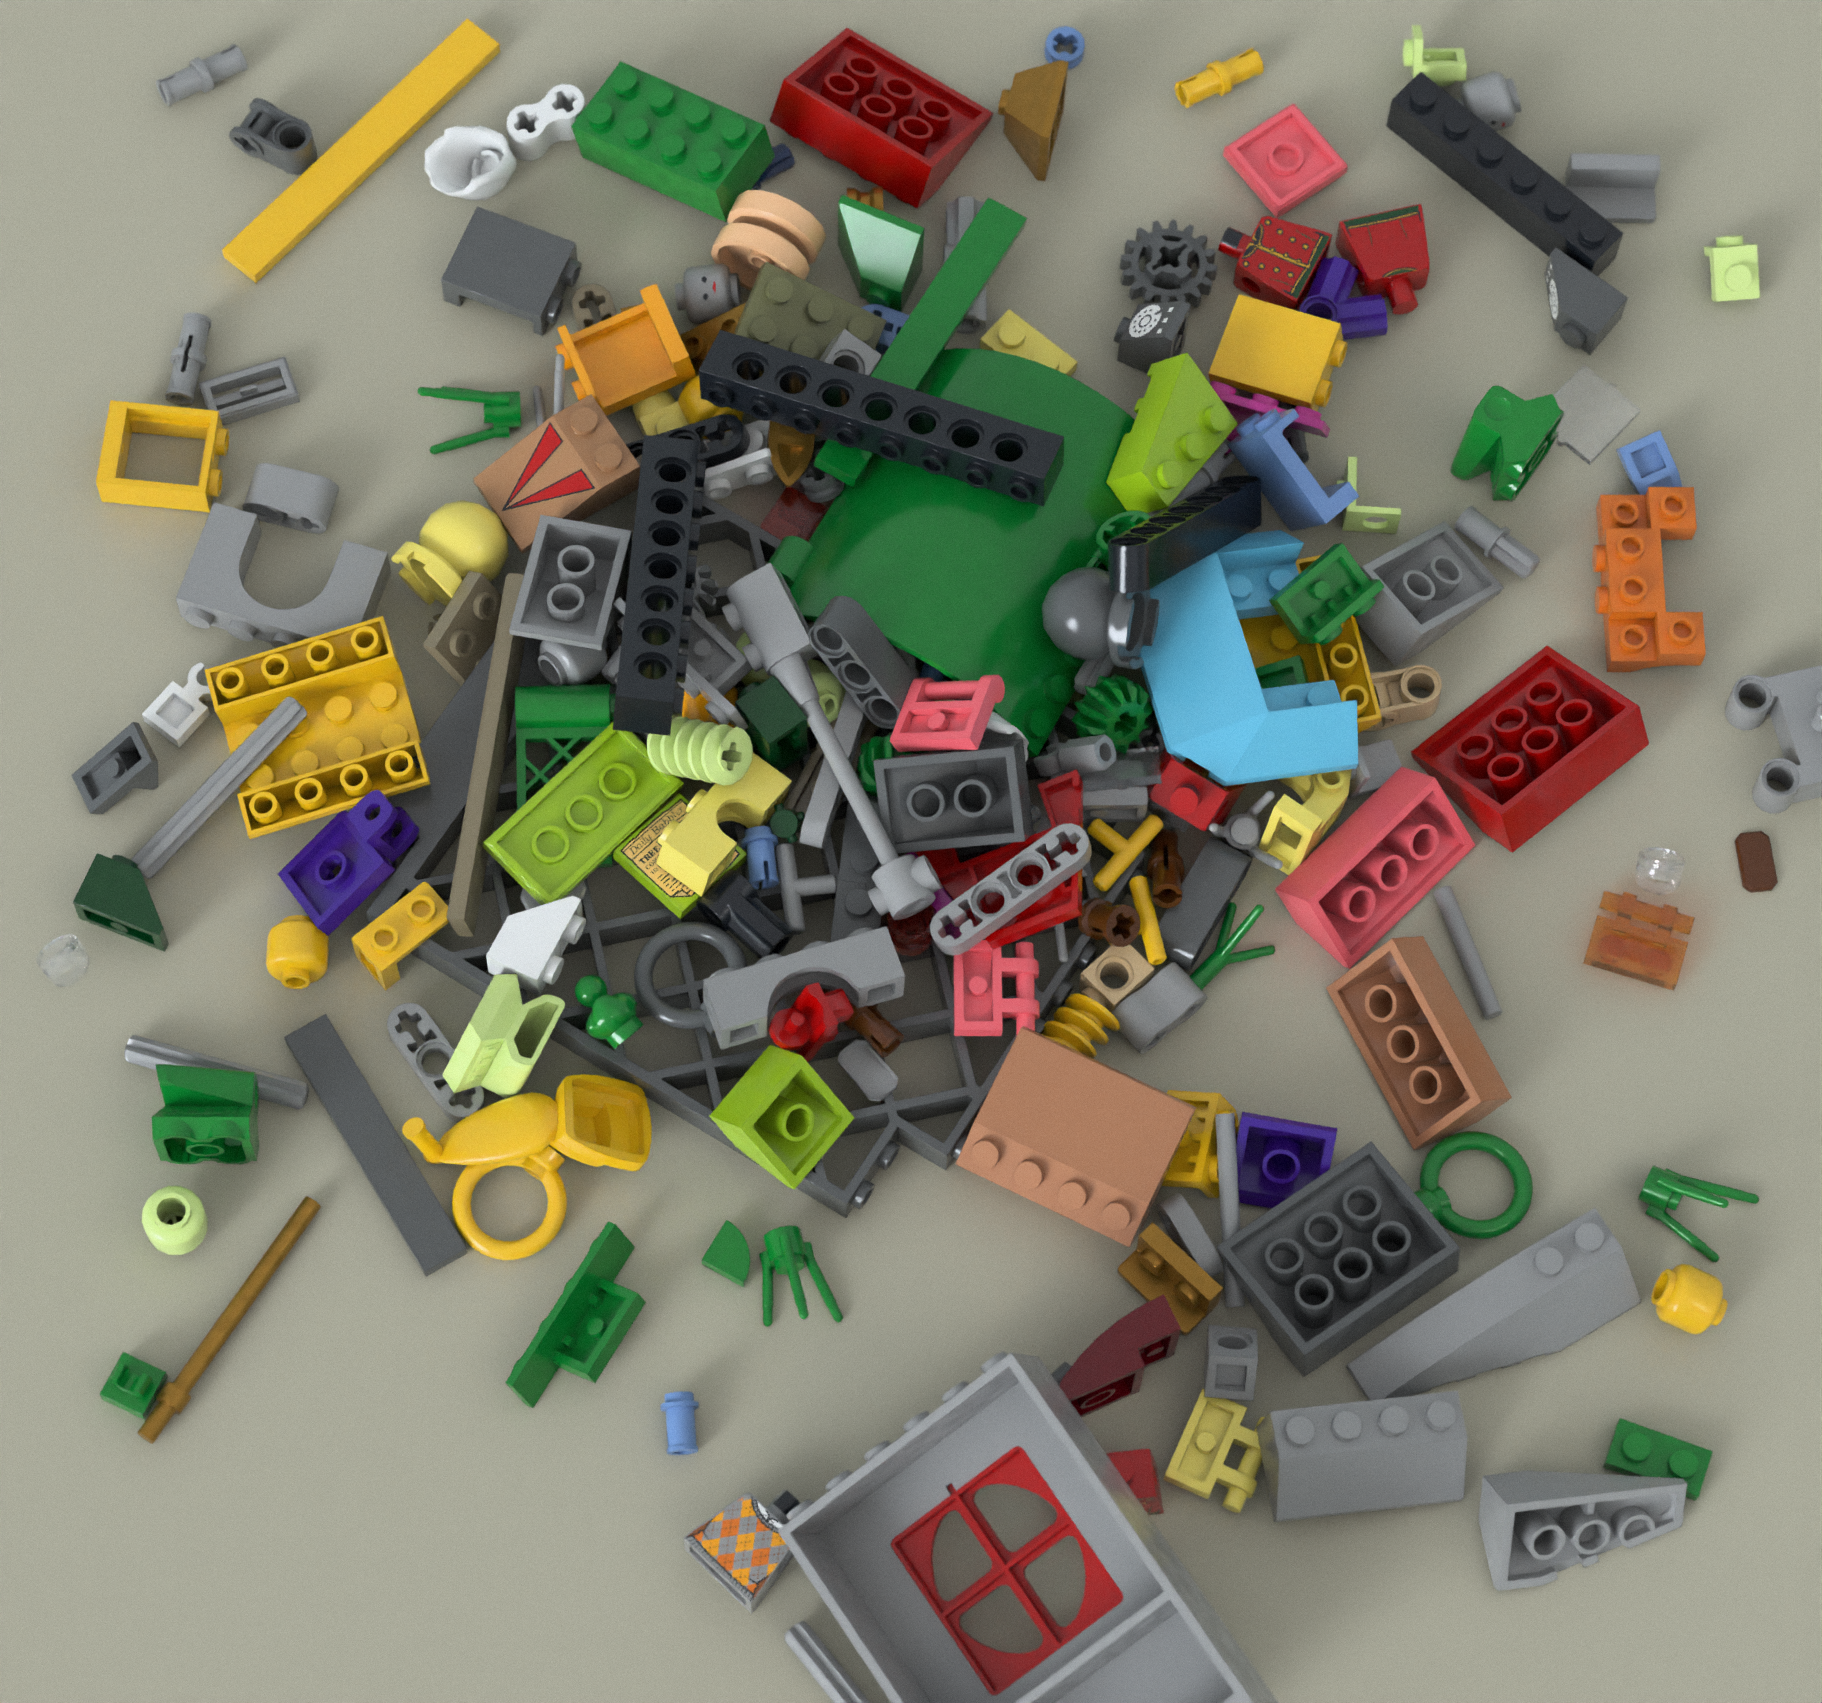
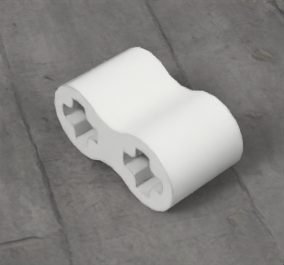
(540, 125)

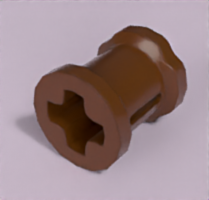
(1115, 923)

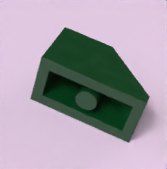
(119, 901)

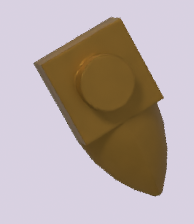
(789, 451)

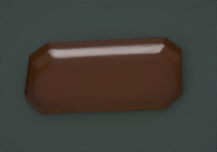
(1756, 861)

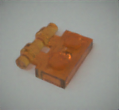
(1634, 950)

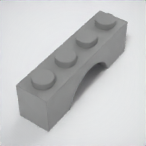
(744, 998)

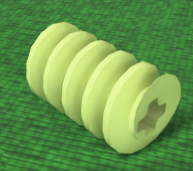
(701, 751)

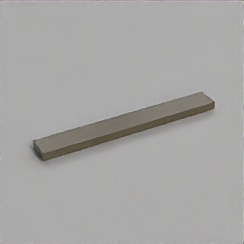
(487, 767)

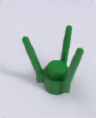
(500, 408)
(1665, 1190)
(787, 1254)

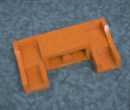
(1632, 580)

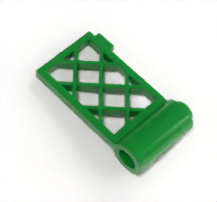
(555, 716)

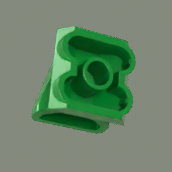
(1508, 440)
(206, 1115)

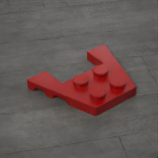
(1063, 805)

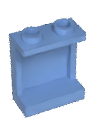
(1283, 474)

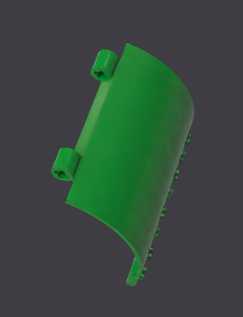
(964, 567)

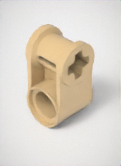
(1397, 703)

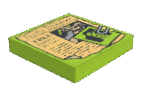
(641, 851)

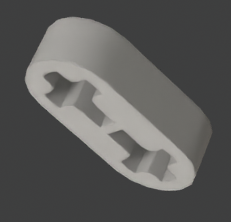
(1189, 1234)

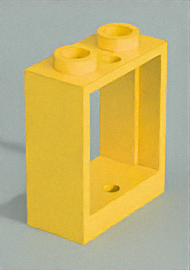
(160, 420)

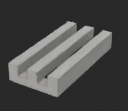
(253, 398)

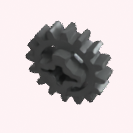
(1168, 265)

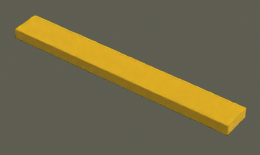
(361, 151)

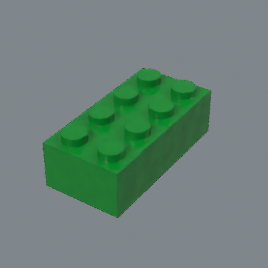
(672, 141)

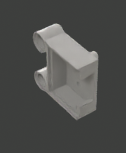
(1796, 714)

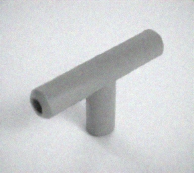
(794, 888)

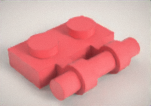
(979, 989)

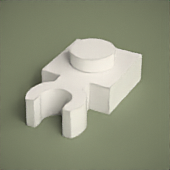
(178, 709)

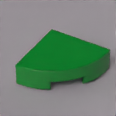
(729, 1255)

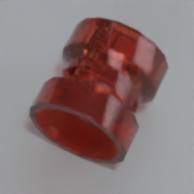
(911, 943)

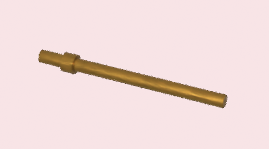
(176, 1395)

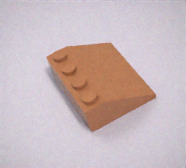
(1076, 1136)

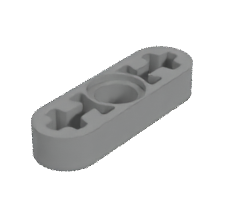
(406, 1043)

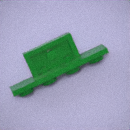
(583, 1323)

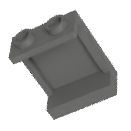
(512, 268)

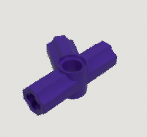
(1330, 300)

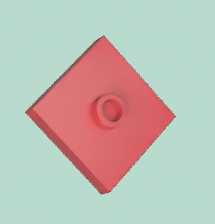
(1285, 160)

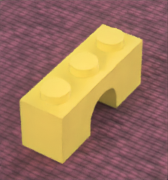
(696, 847)

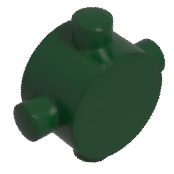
(786, 822)

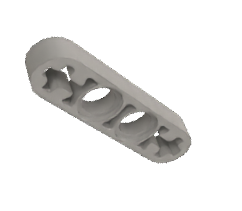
(827, 788)
(1006, 883)

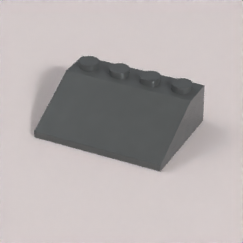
(1339, 1258)

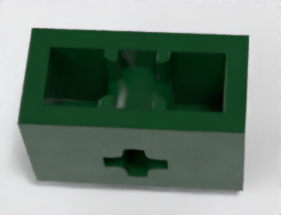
(774, 723)

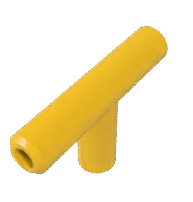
(1124, 849)
(1148, 921)

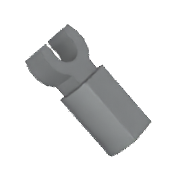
(1083, 754)

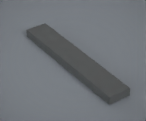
(376, 1145)

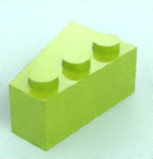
(1171, 438)

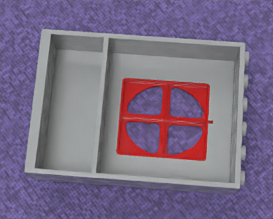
(871, 1544)

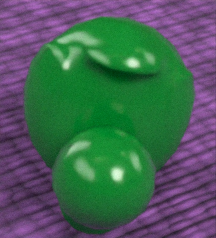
(611, 1016)

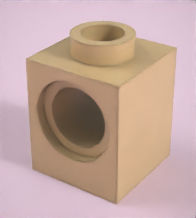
(1116, 961)

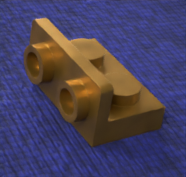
(1164, 1268)

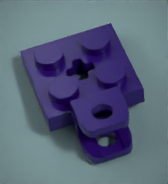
(359, 850)

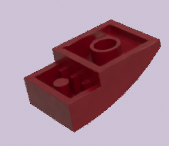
(1117, 1358)

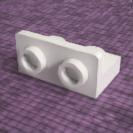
(751, 468)

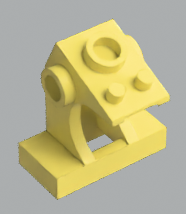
(1307, 822)

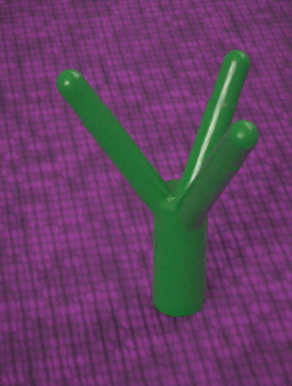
(1221, 956)

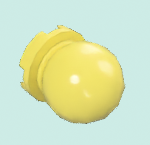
(452, 543)

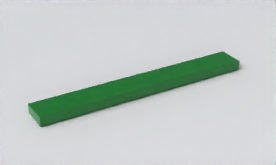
(935, 320)

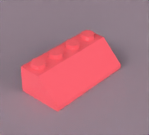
(1376, 865)

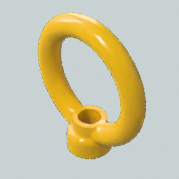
(543, 1167)

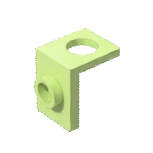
(1354, 516)

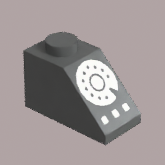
(1581, 302)
(1152, 334)

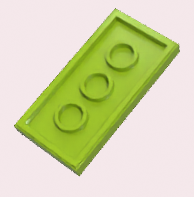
(581, 816)

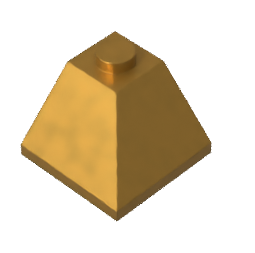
(1034, 113)

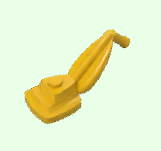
(589, 1121)

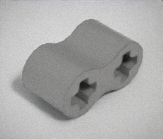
(1158, 1007)

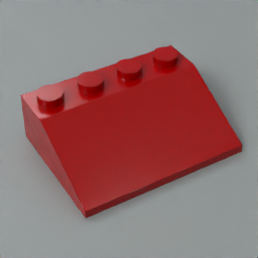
(879, 116)
(1532, 747)

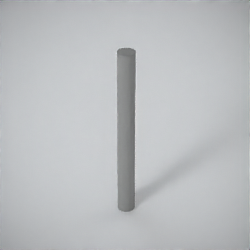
(1228, 1197)

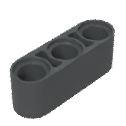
(862, 660)
(1205, 899)

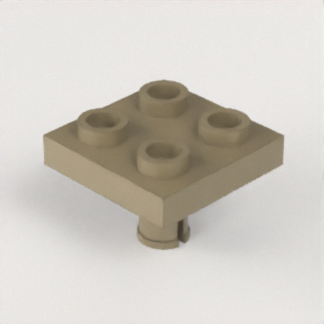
(465, 627)

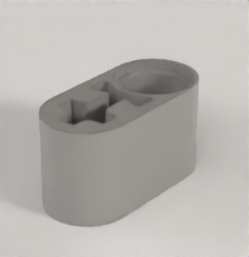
(291, 498)

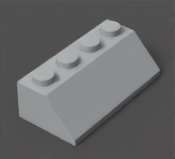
(1364, 1456)

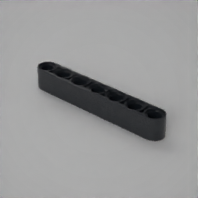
(1184, 533)

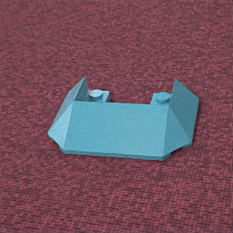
(1208, 684)

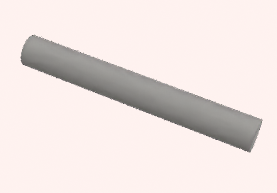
(1468, 952)

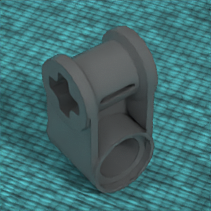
(270, 133)

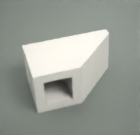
(535, 941)

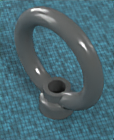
(653, 950)

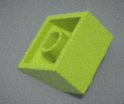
(782, 1115)

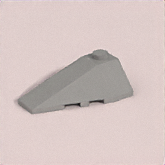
(1560, 1519)

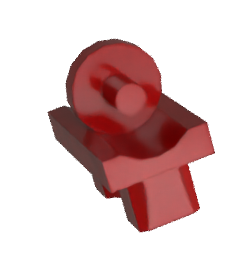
(810, 1020)

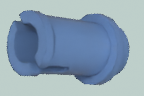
(761, 856)
(680, 1422)

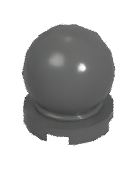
(1095, 621)

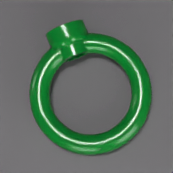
(1438, 1202)

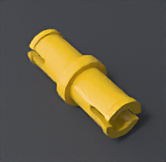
(1219, 77)

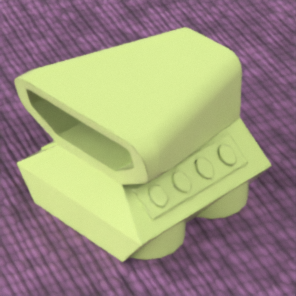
(502, 1039)

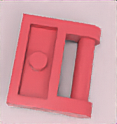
(946, 724)

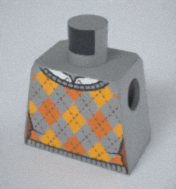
(744, 1546)

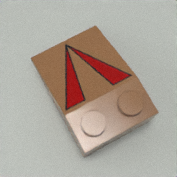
(560, 471)

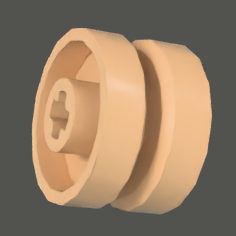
(768, 230)

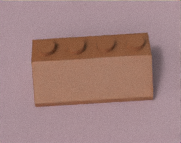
(1418, 1041)

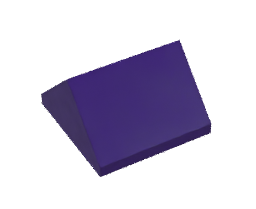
(1279, 1157)

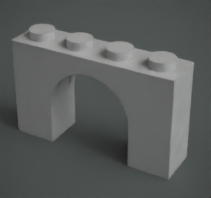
(216, 593)

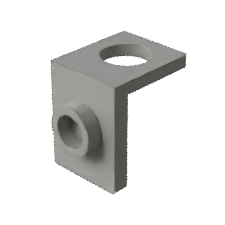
(1375, 766)

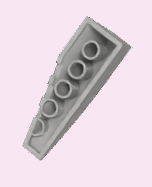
(1508, 1315)

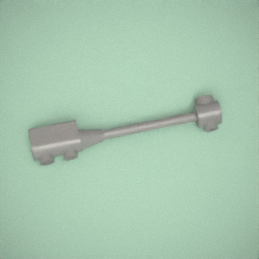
(782, 647)

